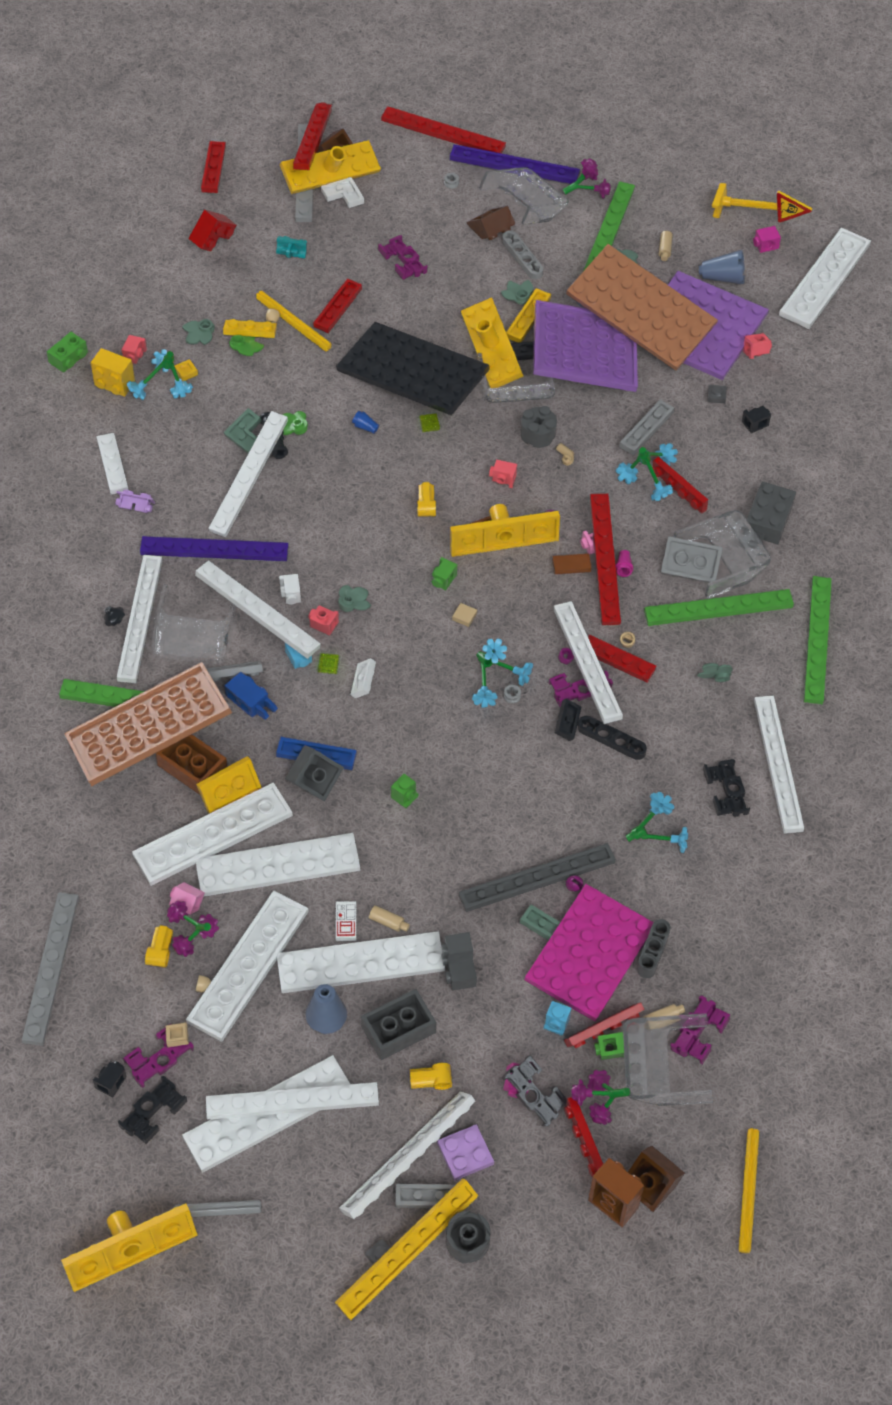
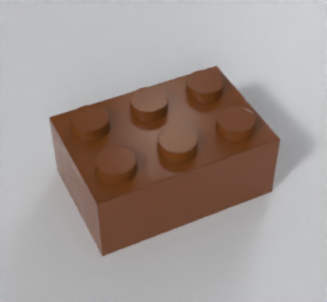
(190, 761)
(616, 1192)

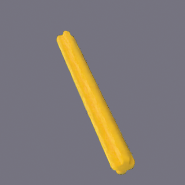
(294, 321)
(749, 1191)

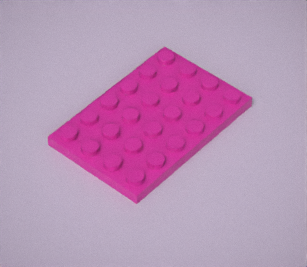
(589, 952)

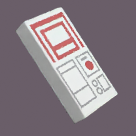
(346, 921)

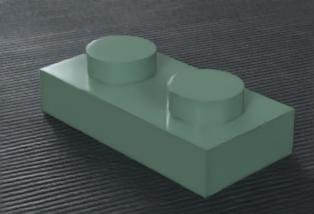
(539, 922)

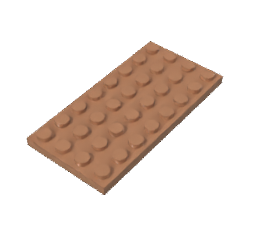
(642, 307)
(147, 723)

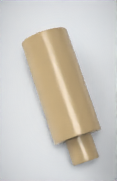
(665, 245)
(388, 919)
(670, 1010)

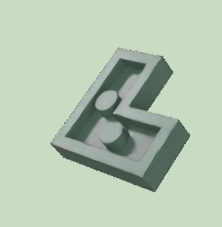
(241, 430)

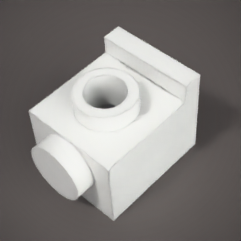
(290, 588)

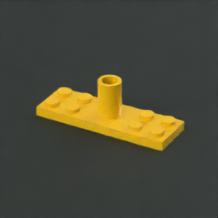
(332, 166)
(492, 342)
(504, 532)
(128, 1245)

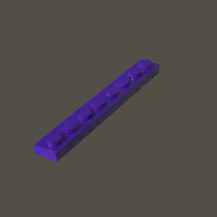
(504, 161)
(214, 548)

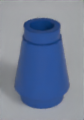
(365, 422)

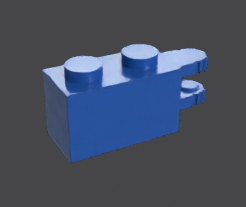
(249, 696)

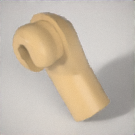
(568, 454)

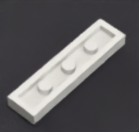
(112, 463)

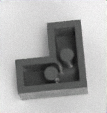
(458, 956)

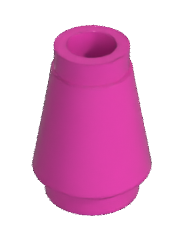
(624, 564)

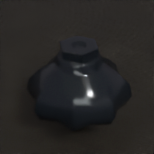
(113, 615)

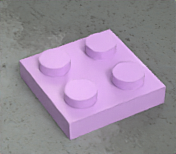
(465, 1152)

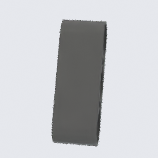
(654, 940)

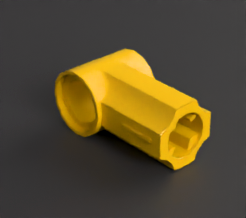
(426, 504)
(159, 951)
(436, 1076)

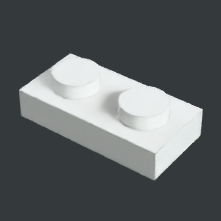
(363, 678)

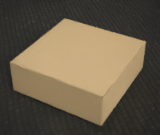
(464, 614)
(177, 1034)

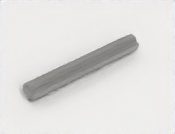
(224, 1208)

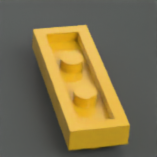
(250, 328)

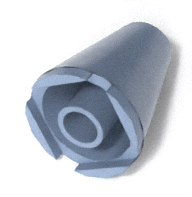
(724, 268)
(326, 1010)

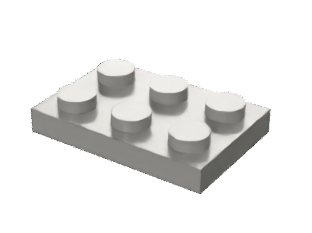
(691, 559)

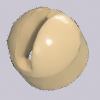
(272, 315)
(628, 636)
(202, 984)

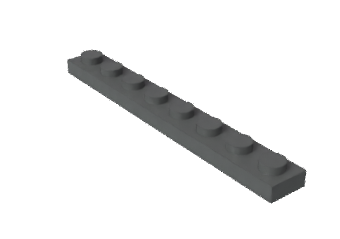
(536, 877)

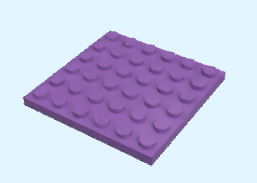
(735, 321)
(582, 348)

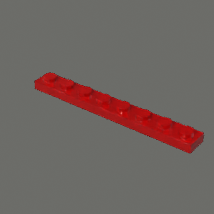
(441, 130)
(312, 136)
(605, 559)

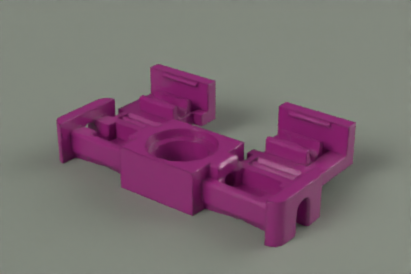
(411, 265)
(564, 691)
(688, 1039)
(146, 1069)

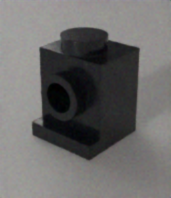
(756, 418)
(110, 1078)

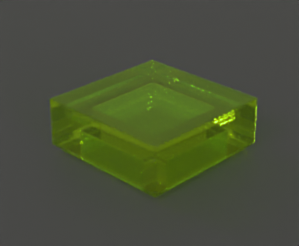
(429, 422)
(328, 663)

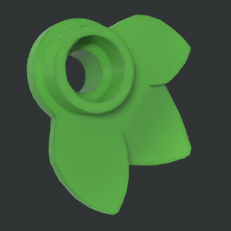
(245, 345)
(296, 422)

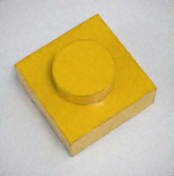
(186, 370)

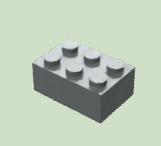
(771, 511)
(398, 1024)

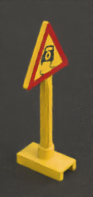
(786, 206)

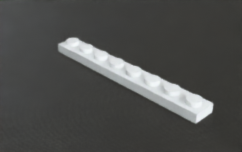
(248, 474)
(258, 609)
(139, 619)
(588, 662)
(778, 765)
(292, 1100)
(406, 1155)

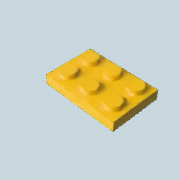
(229, 785)

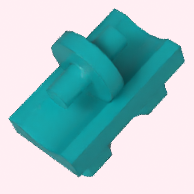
(291, 247)

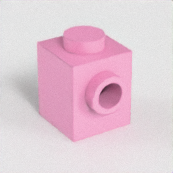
(188, 894)

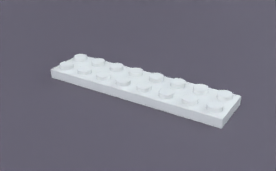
(824, 278)
(212, 833)
(277, 864)
(360, 962)
(247, 966)
(226, 1137)

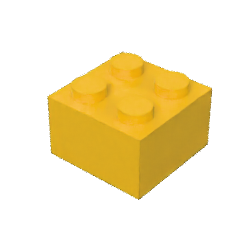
(112, 372)

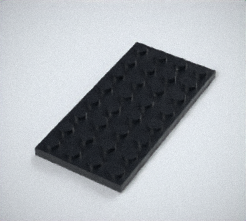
(413, 368)

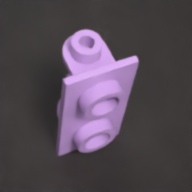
(128, 498)

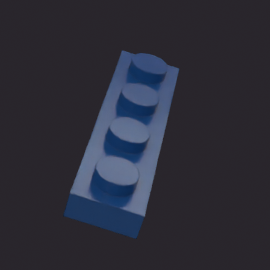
(291, 748)

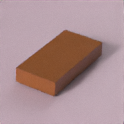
(571, 563)

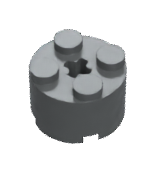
(538, 426)
(474, 1226)

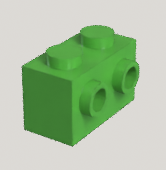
(67, 352)

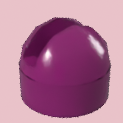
(569, 658)
(571, 886)

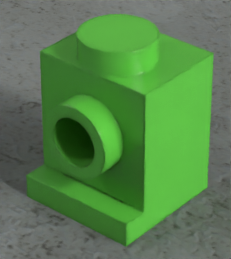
(444, 574)
(404, 791)
(615, 1040)

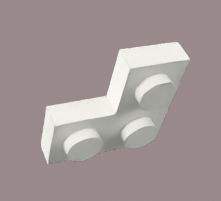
(344, 188)

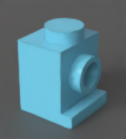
(296, 658)
(557, 1018)

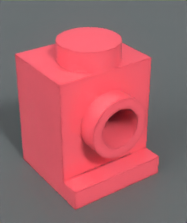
(756, 345)
(134, 348)
(503, 472)
(323, 619)

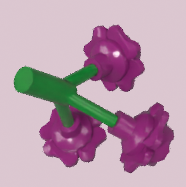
(589, 171)
(205, 926)
(596, 1086)

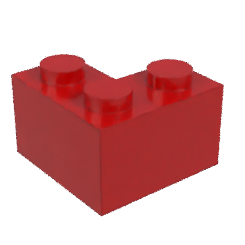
(210, 228)

